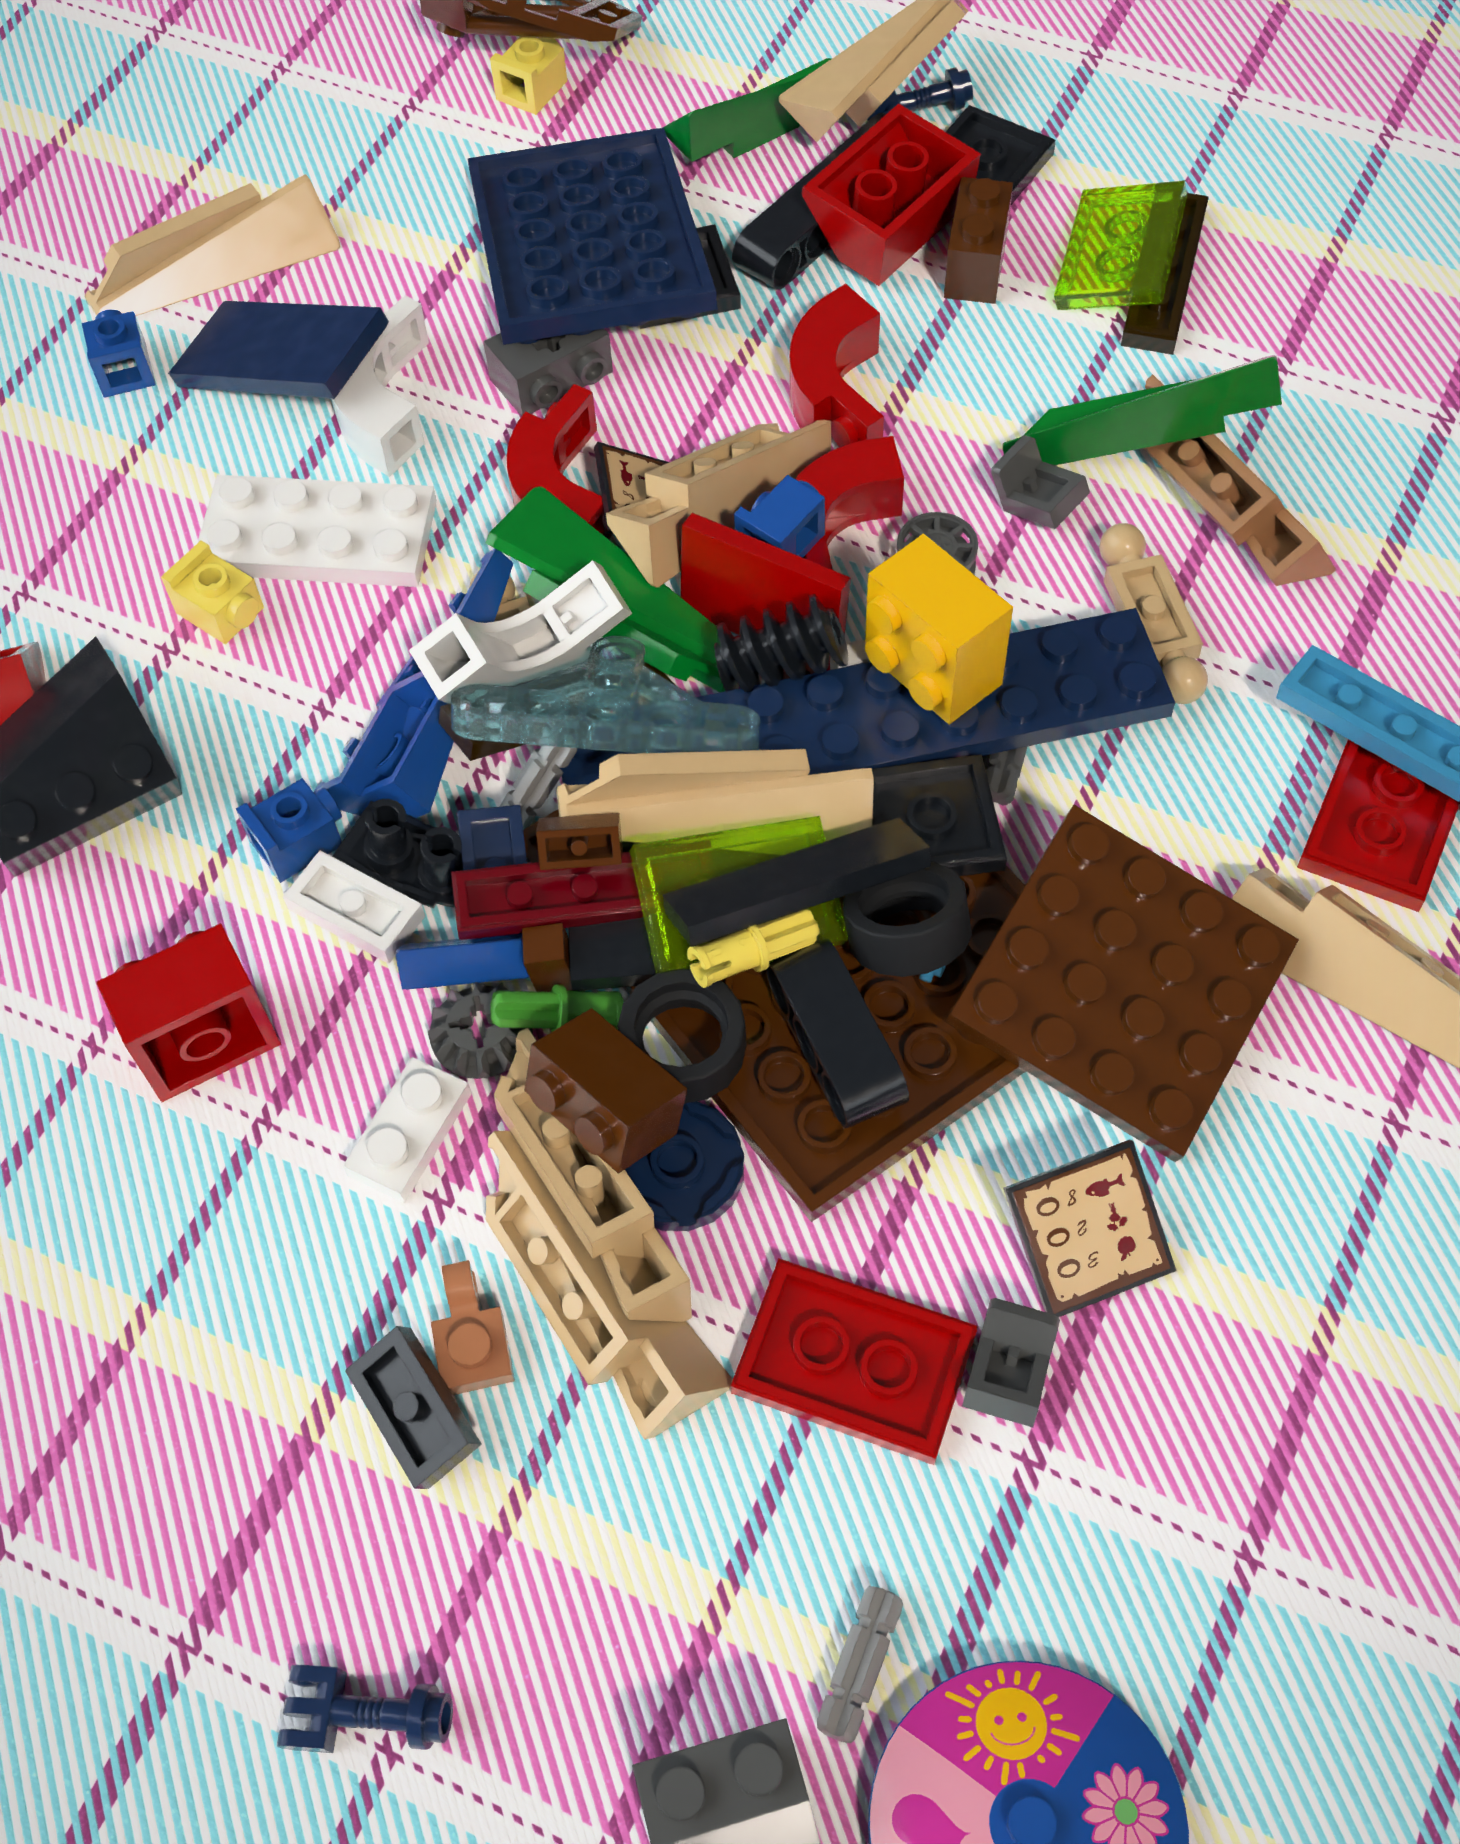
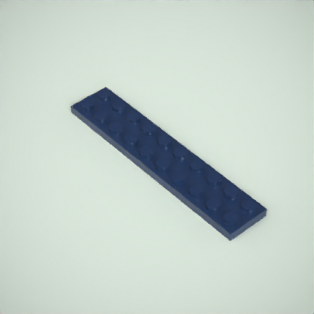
(1054, 688)

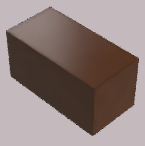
(579, 841)
(547, 956)

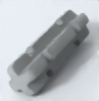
(538, 780)
(859, 1664)

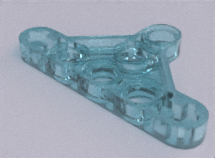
(604, 706)

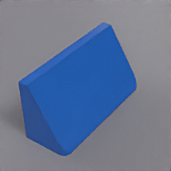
(461, 961)

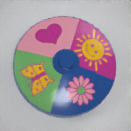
(1024, 1761)

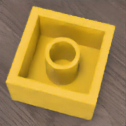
(936, 628)

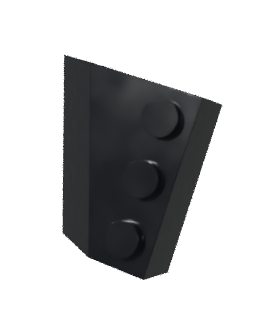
(76, 763)

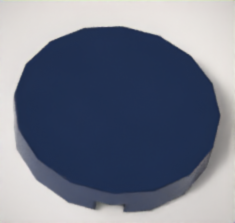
(694, 1172)

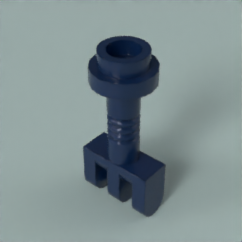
(956, 89)
(423, 1717)

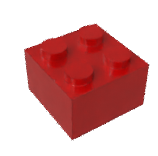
(188, 1012)

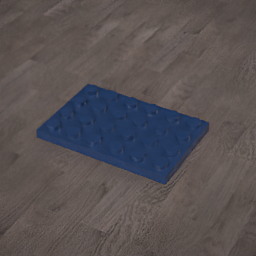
(589, 237)

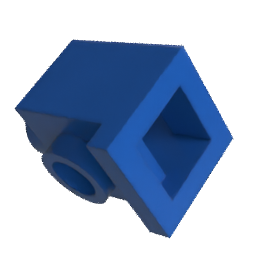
(115, 338)
(786, 517)
(292, 827)

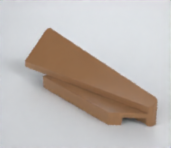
(1242, 506)

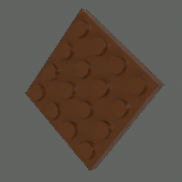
(1123, 983)

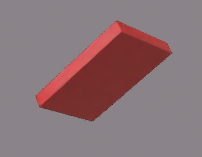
(740, 575)
(1379, 830)
(855, 1361)

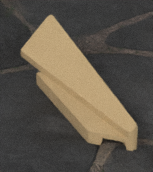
(871, 67)
(214, 248)
(713, 485)
(720, 791)
(1362, 962)
(597, 1202)
(656, 1364)

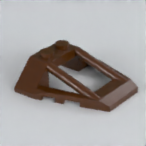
(580, 20)

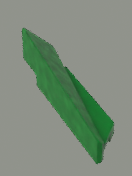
(738, 122)

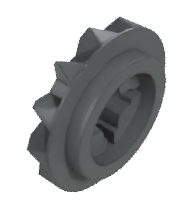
(457, 1047)

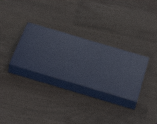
(280, 348)

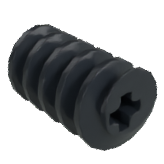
(780, 647)

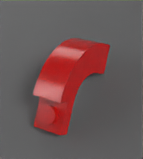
(825, 346)
(546, 446)
(858, 485)

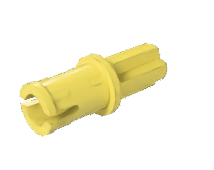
(752, 947)

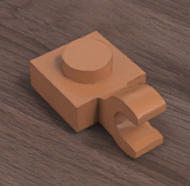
(472, 1342)

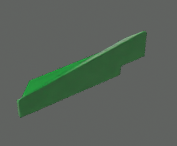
(1154, 414)
(561, 543)

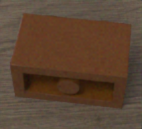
(978, 240)
(604, 1090)

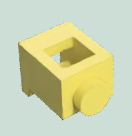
(537, 64)
(212, 593)

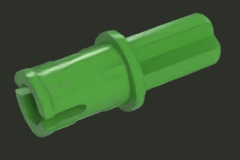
(551, 1008)

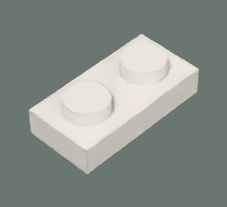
(354, 906)
(407, 1129)

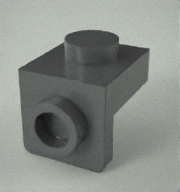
(1036, 488)
(1011, 1362)

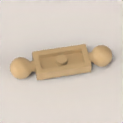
(1152, 591)

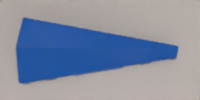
(404, 743)

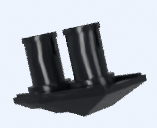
(403, 853)

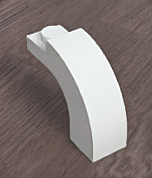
(373, 419)
(527, 645)

